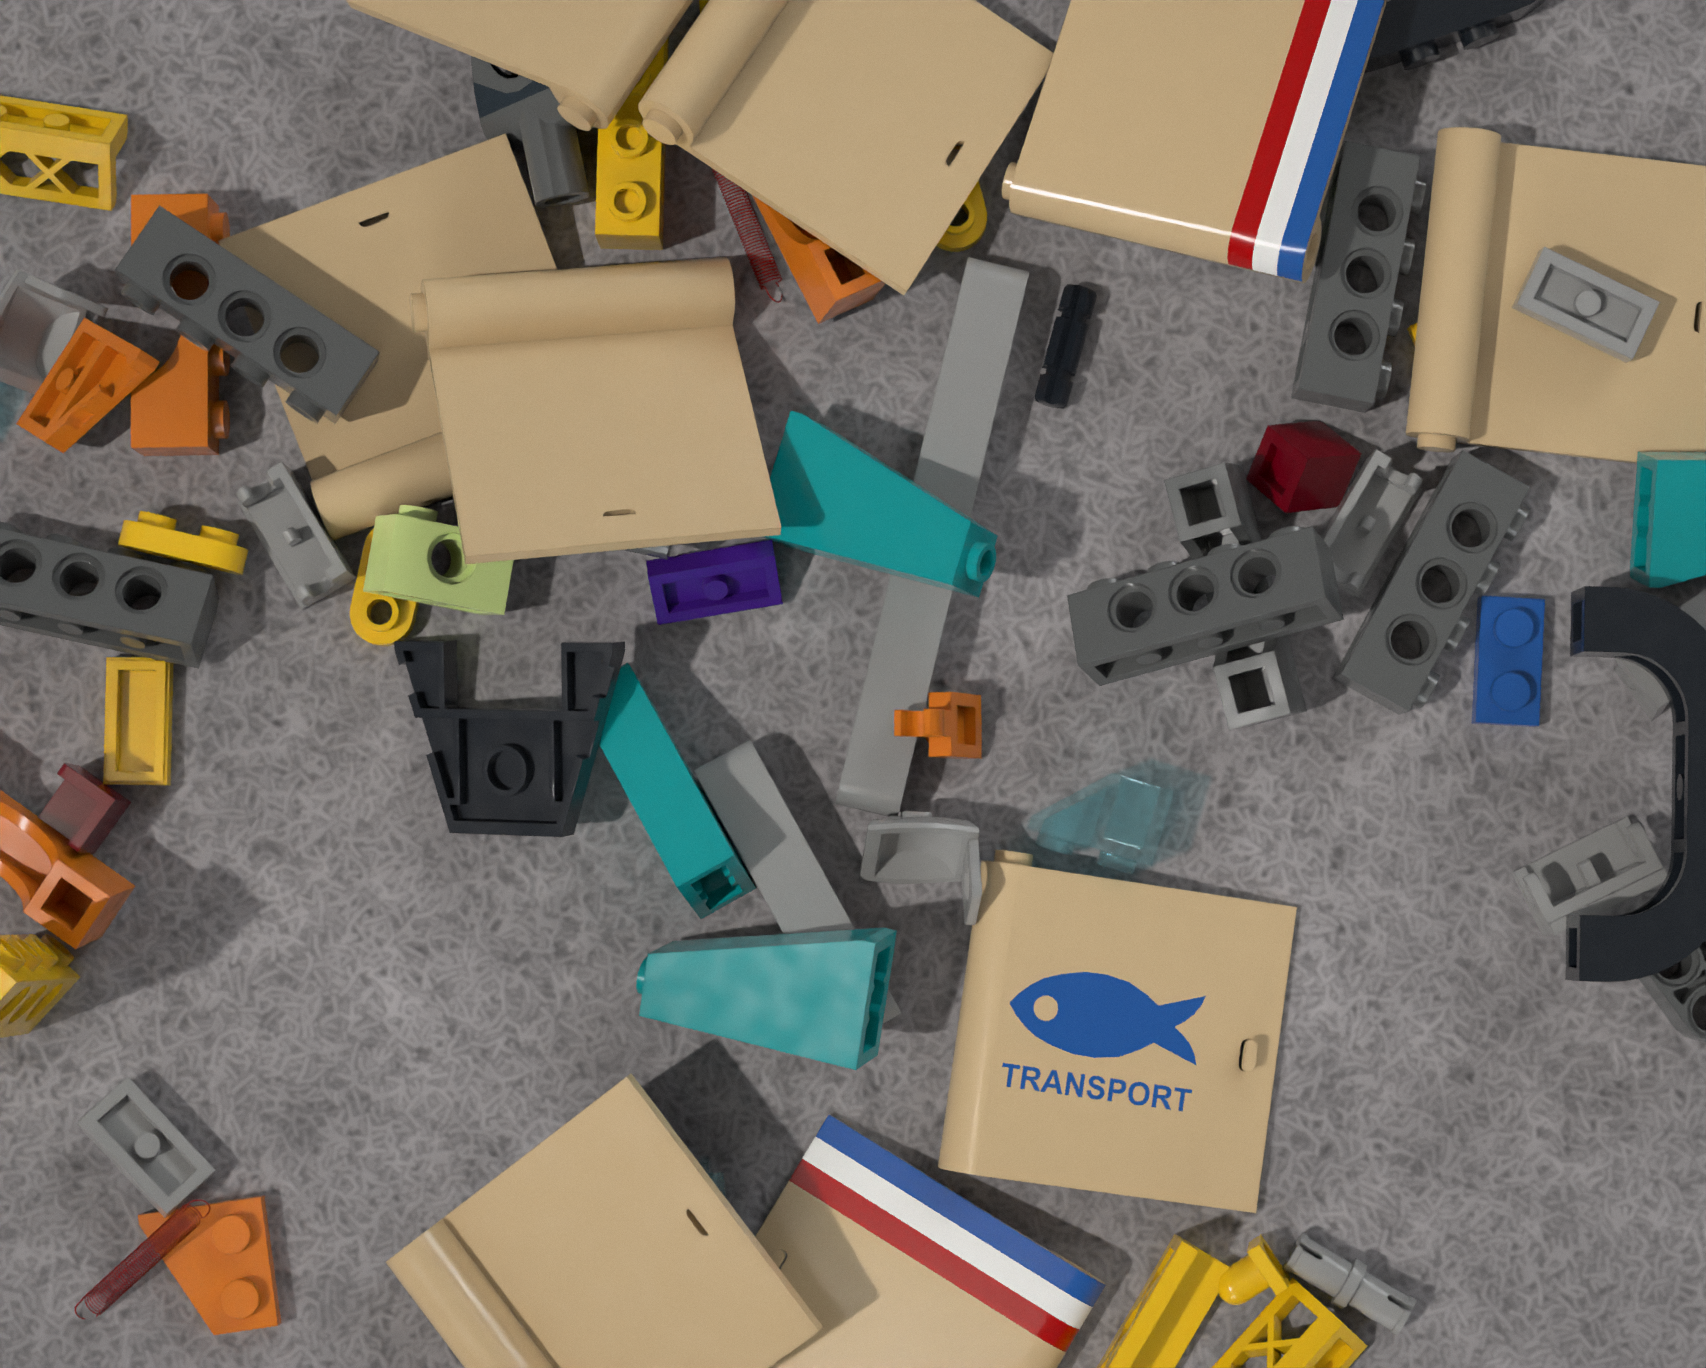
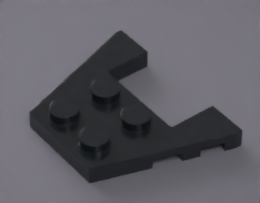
(512, 765)

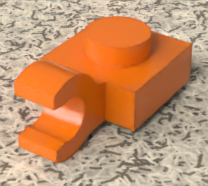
(950, 725)

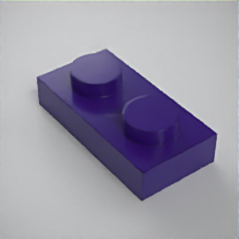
(714, 582)

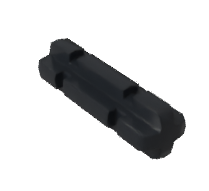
(1065, 346)

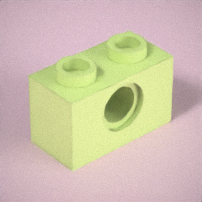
(404, 570)

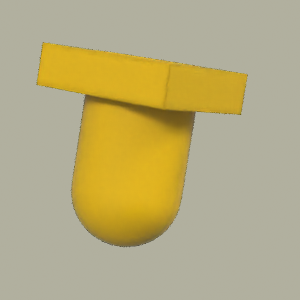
(1253, 1274)

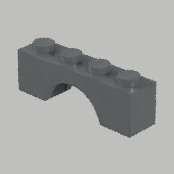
(1215, 510)

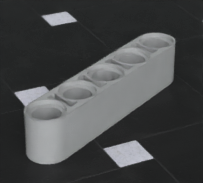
(774, 846)

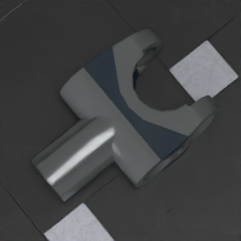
(531, 121)

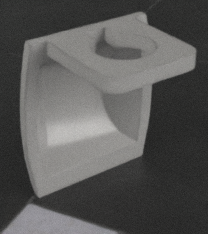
(36, 327)
(925, 850)

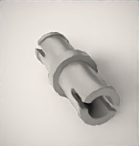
(1349, 1284)

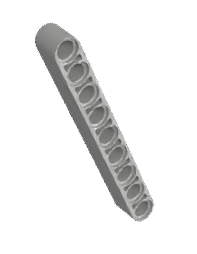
(951, 470)

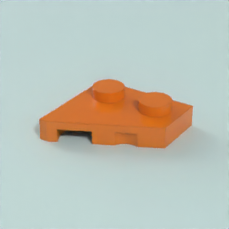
(85, 385)
(224, 1263)

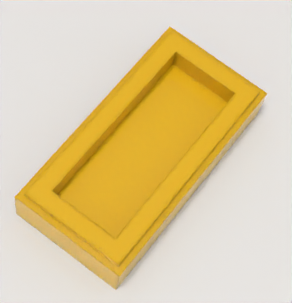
(138, 721)

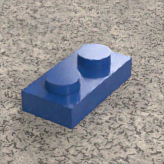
(1508, 661)

